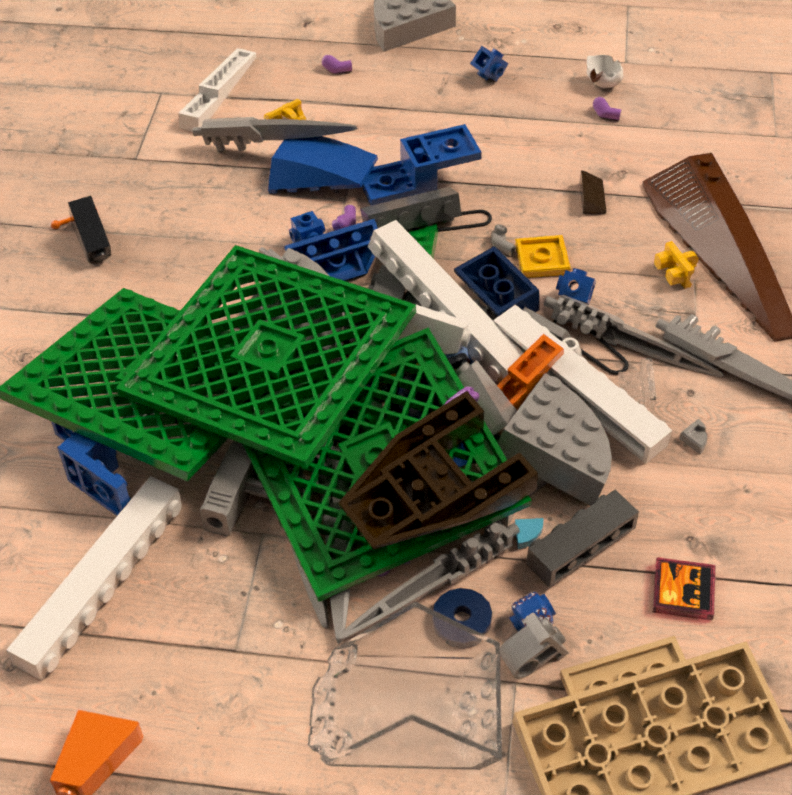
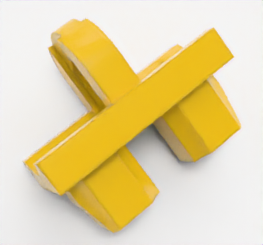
(289, 110)
(686, 264)

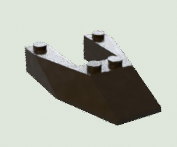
(420, 488)

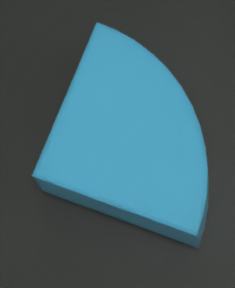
(529, 531)

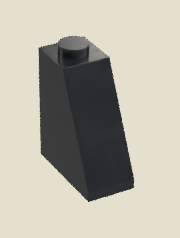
(89, 229)

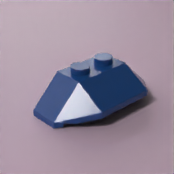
(341, 252)

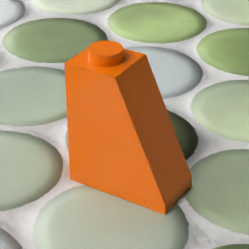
(93, 752)

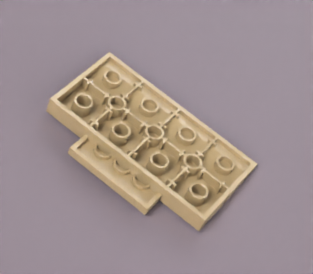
(655, 724)

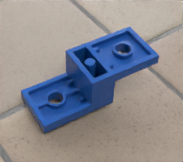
(419, 164)
(91, 469)

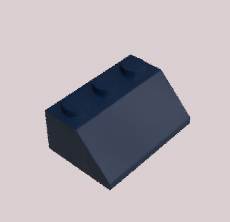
(498, 282)

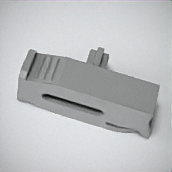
(230, 491)

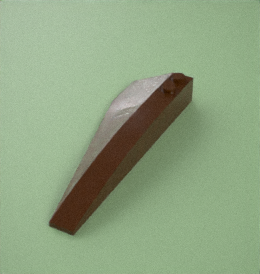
(713, 223)

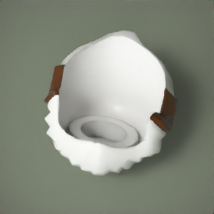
(604, 71)

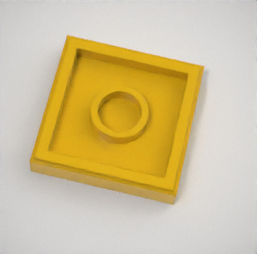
(542, 256)

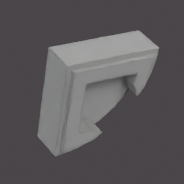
(695, 436)

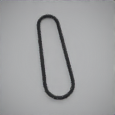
(610, 348)

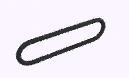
(470, 225)

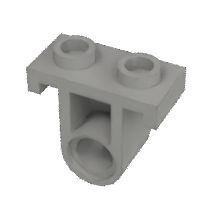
(532, 646)

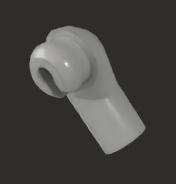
(499, 240)

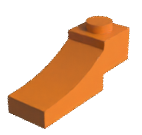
(529, 369)

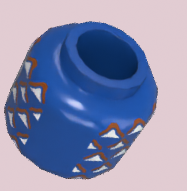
(528, 604)

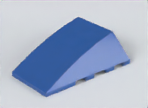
(319, 163)

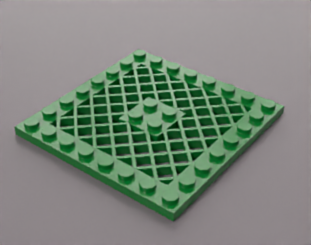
(268, 352)
(32, 385)
(352, 567)

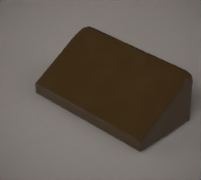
(592, 193)

